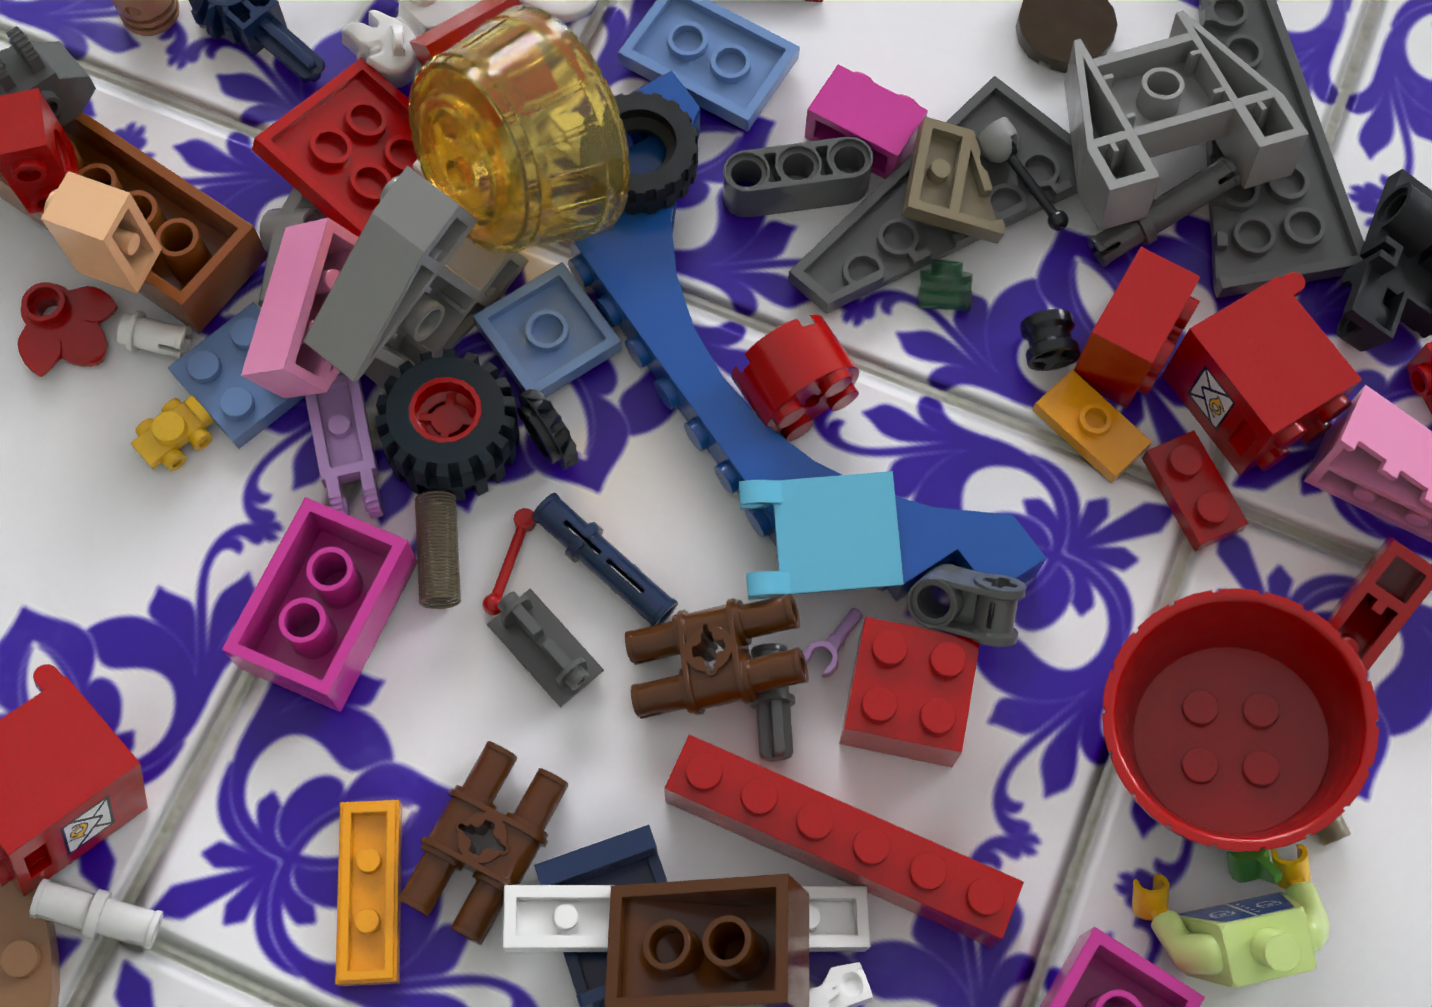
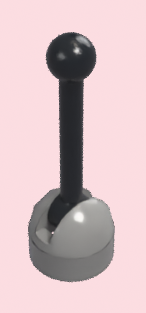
(1000, 144)

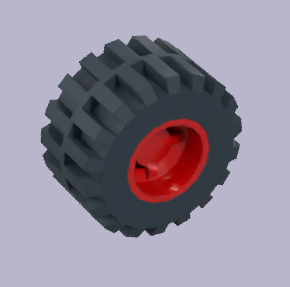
(448, 424)

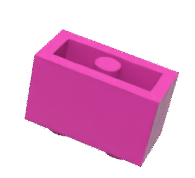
(862, 109)

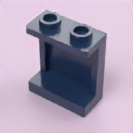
(614, 861)

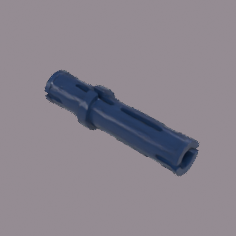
(558, 518)

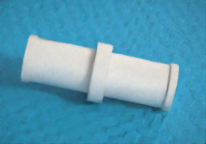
(96, 914)

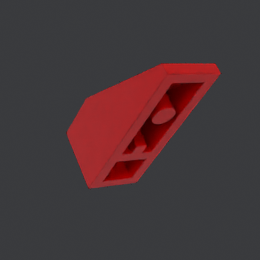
(1381, 599)

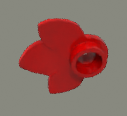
(68, 331)

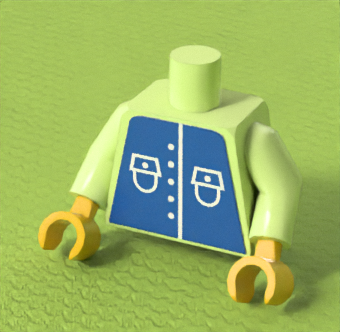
(1243, 938)

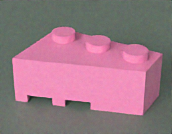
(299, 284)
(1378, 463)

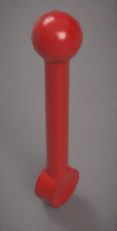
(523, 524)

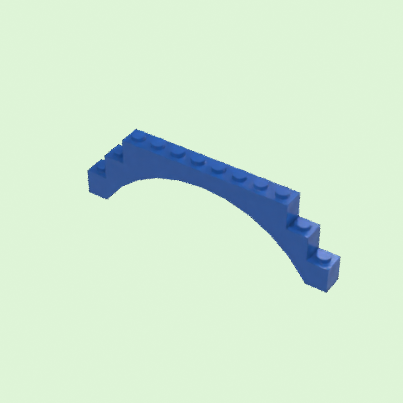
(640, 292)

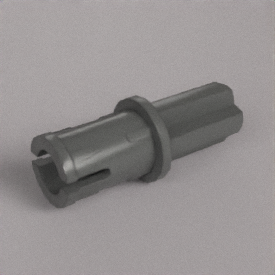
(773, 714)

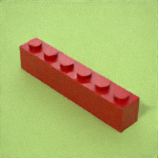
(843, 841)

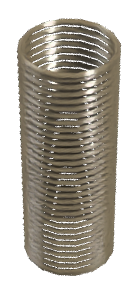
(438, 535)

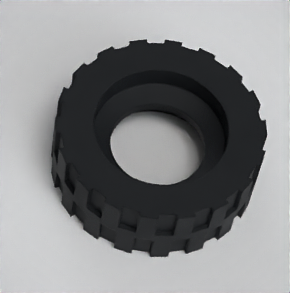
(674, 128)

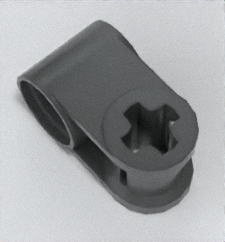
(979, 608)

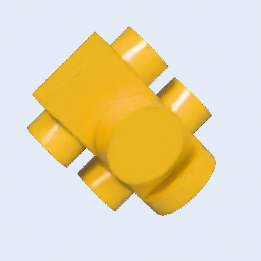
(169, 431)

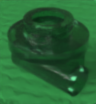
(945, 287)

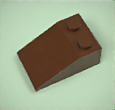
(709, 943)

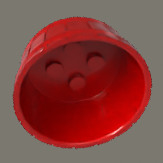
(1240, 720)

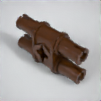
(735, 673)
(473, 812)

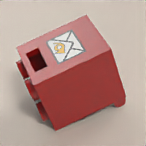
(1261, 376)
(60, 782)

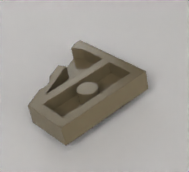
(949, 183)

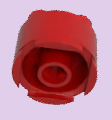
(797, 376)

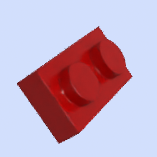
(1194, 490)

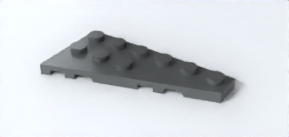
(881, 246)

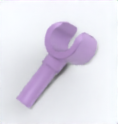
(834, 641)

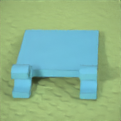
(828, 534)

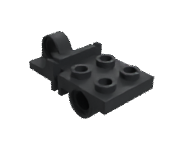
(1396, 268)

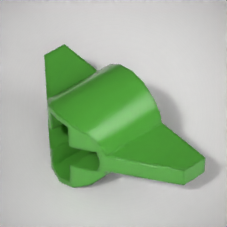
(1251, 866)

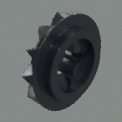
(547, 429)

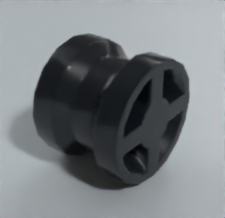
(1050, 340)

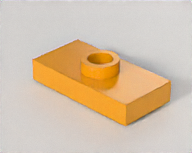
(1091, 426)

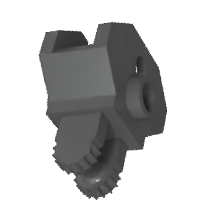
(50, 69)

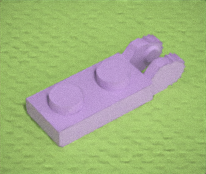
(344, 444)

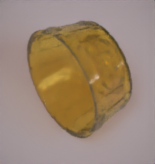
(522, 133)

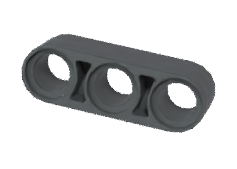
(814, 160)

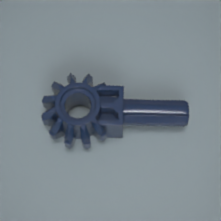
(255, 27)

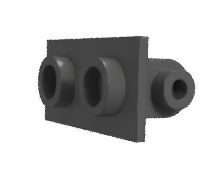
(544, 646)

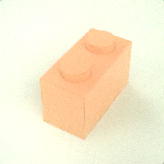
(101, 231)

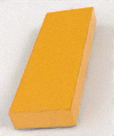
(369, 893)

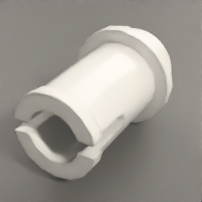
(152, 335)

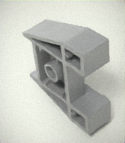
(1164, 101)
(408, 284)

